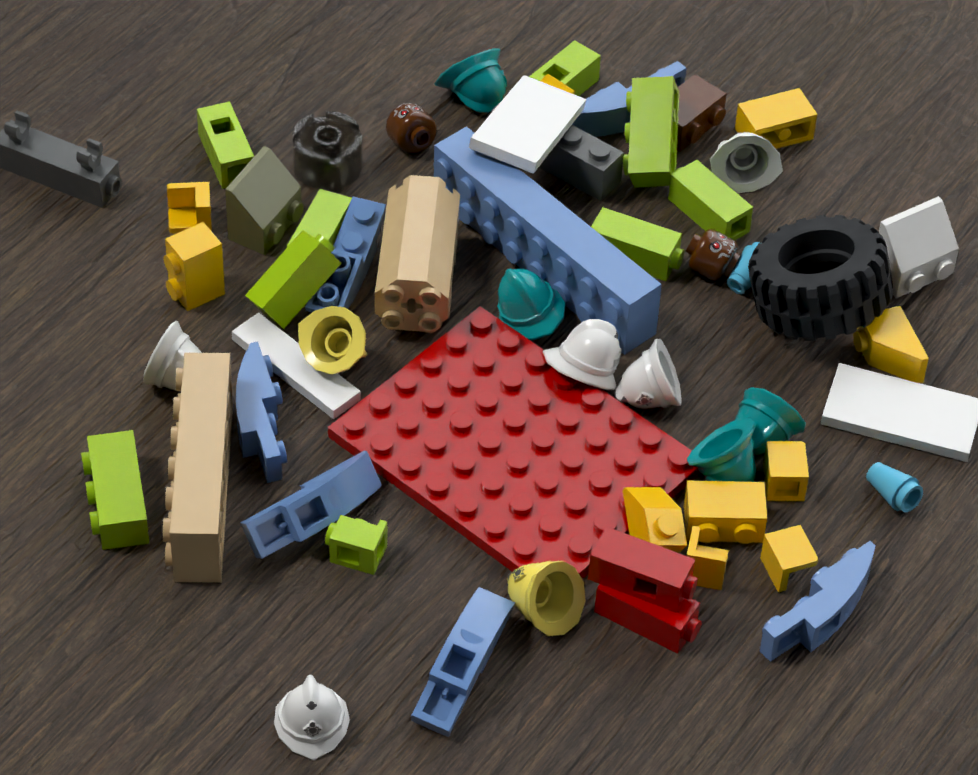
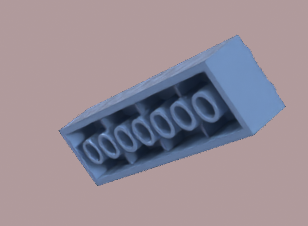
(549, 241)

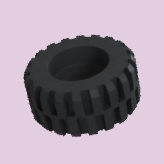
(821, 277)

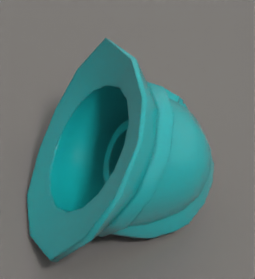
(476, 80)
(529, 304)
(773, 417)
(727, 453)

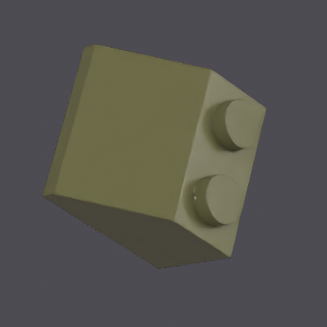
(262, 202)

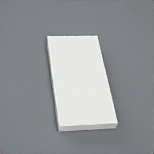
(527, 124)
(901, 412)

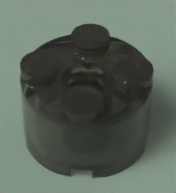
(327, 151)

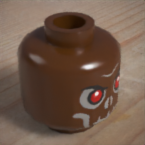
(411, 128)
(713, 255)

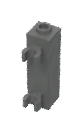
(59, 163)

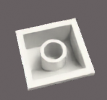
(919, 246)

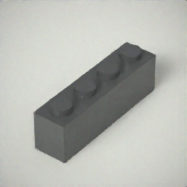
(585, 163)

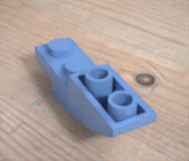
(607, 109)
(355, 250)
(257, 412)
(313, 506)
(829, 604)
(462, 661)

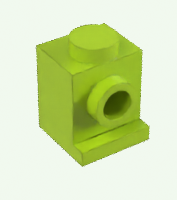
(357, 543)

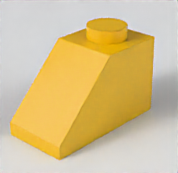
(892, 346)
(654, 517)

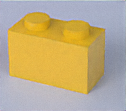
(779, 118)
(194, 266)
(726, 511)

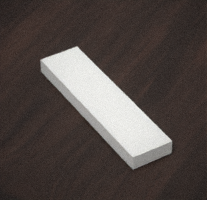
(326, 391)

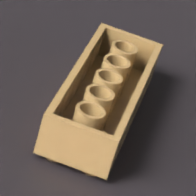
(199, 468)

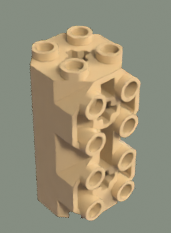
(417, 255)

